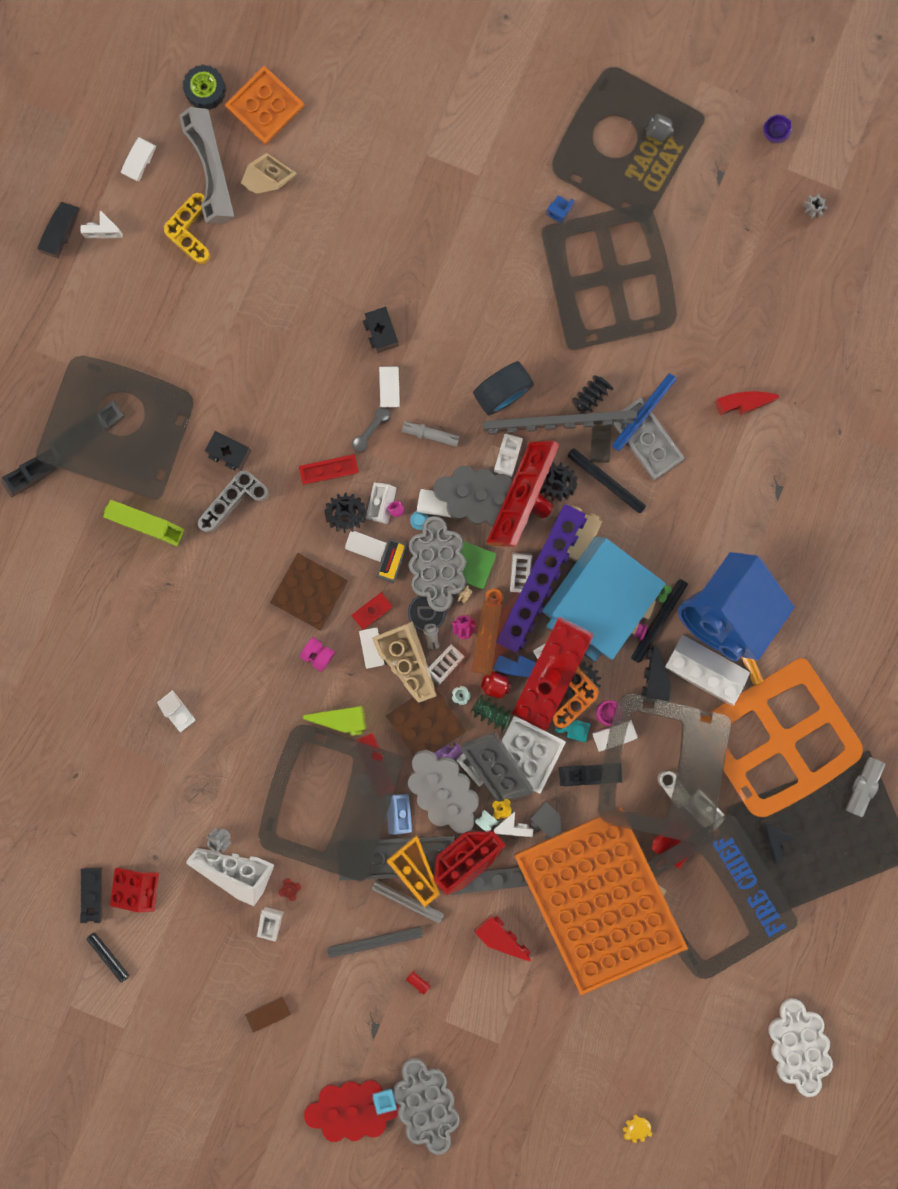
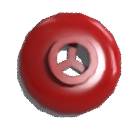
(495, 685)

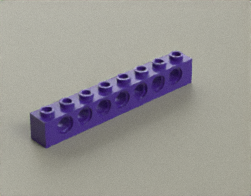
(506, 637)

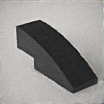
(58, 230)
(26, 476)
(583, 775)

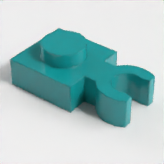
(576, 730)

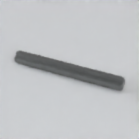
(375, 942)

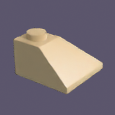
(266, 174)

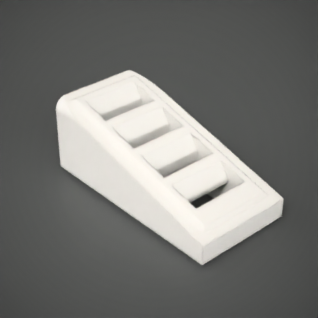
(519, 555)
(435, 679)

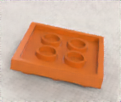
(264, 105)

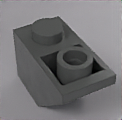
(546, 819)

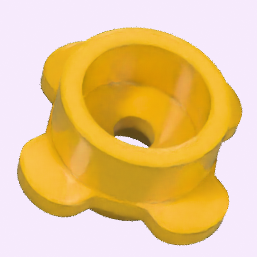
(505, 813)

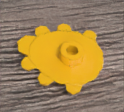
(637, 1129)

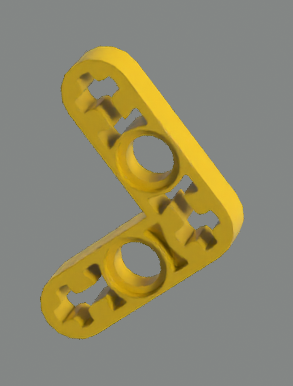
(182, 232)

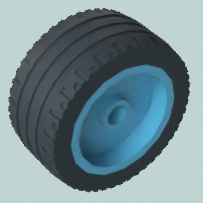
(503, 388)

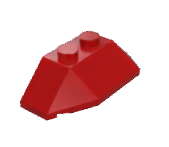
(466, 860)

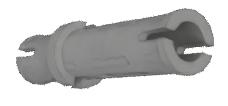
(429, 433)

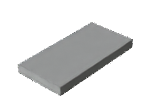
(652, 444)

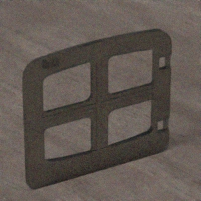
(610, 276)

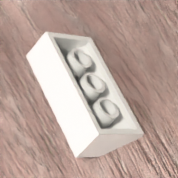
(707, 670)

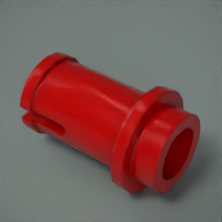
(417, 982)

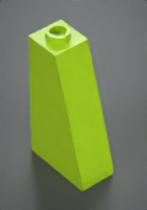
(143, 522)

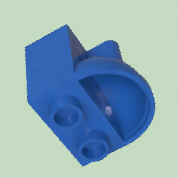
(738, 608)

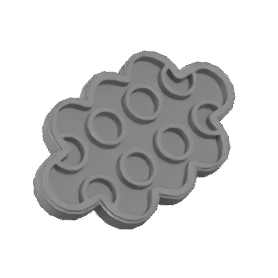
(437, 564)
(443, 791)
(426, 1106)

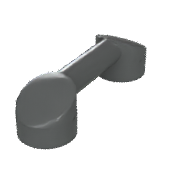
(360, 442)

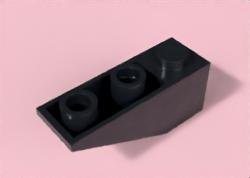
(657, 680)

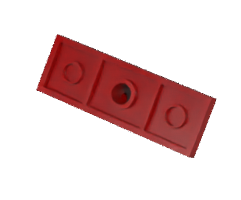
(524, 495)
(552, 673)

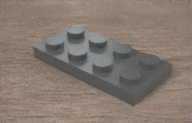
(497, 767)

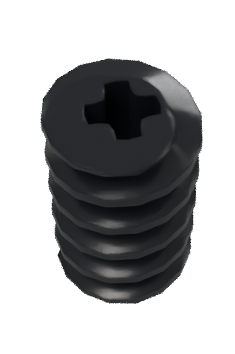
(591, 394)

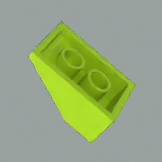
(343, 720)

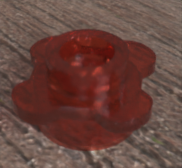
(287, 883)

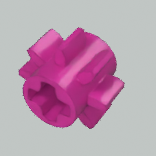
(463, 627)

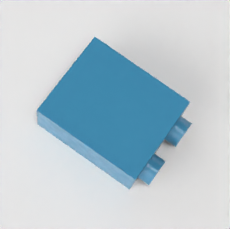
(604, 595)

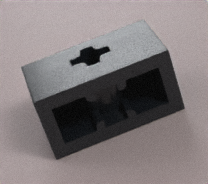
(381, 319)
(219, 443)

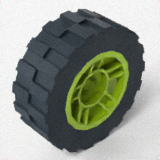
(206, 77)

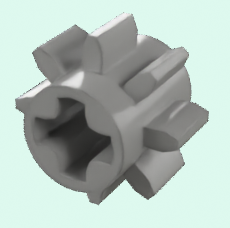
(810, 208)
(218, 840)

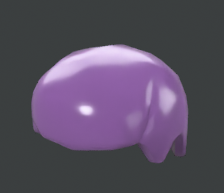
(448, 751)

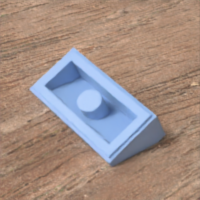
(399, 815)

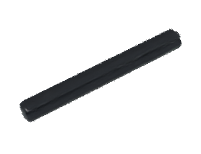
(606, 480)
(659, 620)

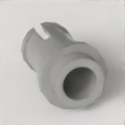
(431, 635)

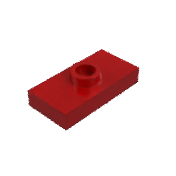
(372, 611)

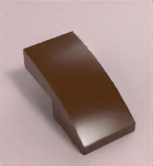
(267, 1014)

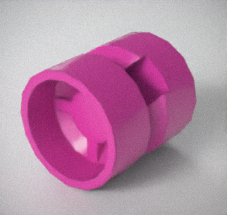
(318, 661)
(605, 712)

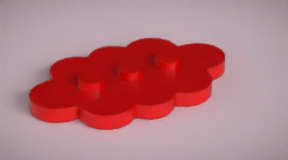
(348, 1111)

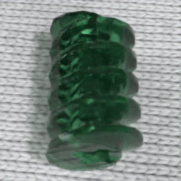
(491, 713)

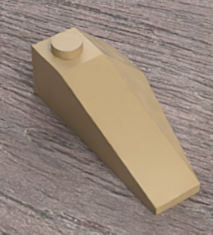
(405, 656)

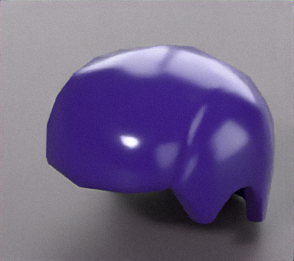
(777, 129)

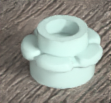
(461, 690)

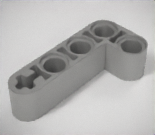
(230, 505)

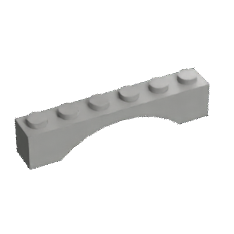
(199, 130)

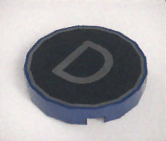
(422, 614)

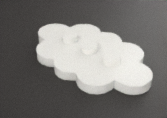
(800, 1047)

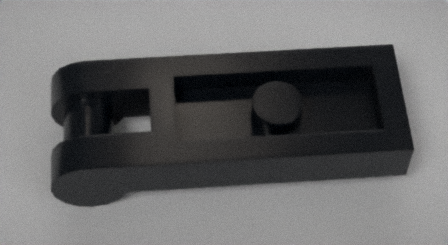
(91, 894)

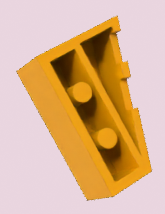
(414, 870)

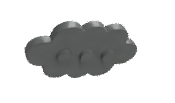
(473, 494)

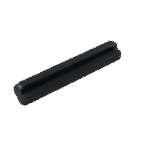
(107, 957)

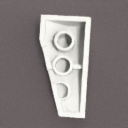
(236, 875)

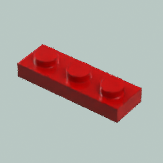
(328, 469)

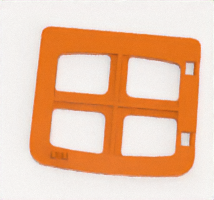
(783, 740)

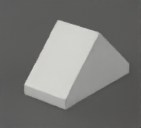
(269, 923)

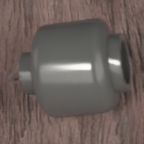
(659, 127)

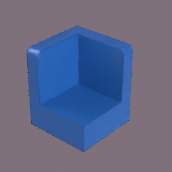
(560, 209)

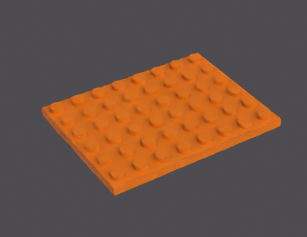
(600, 902)

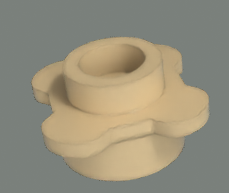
(464, 595)

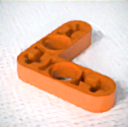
(580, 697)

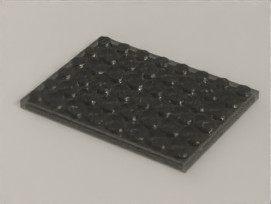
(828, 843)

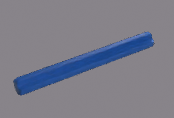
(645, 410)

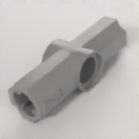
(865, 786)

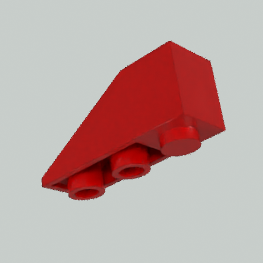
(497, 938)

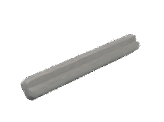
(407, 901)

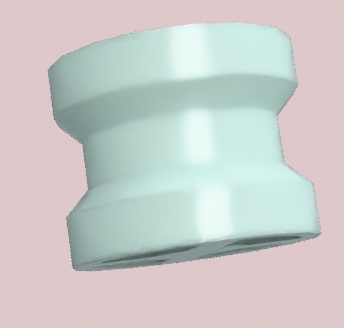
(486, 821)

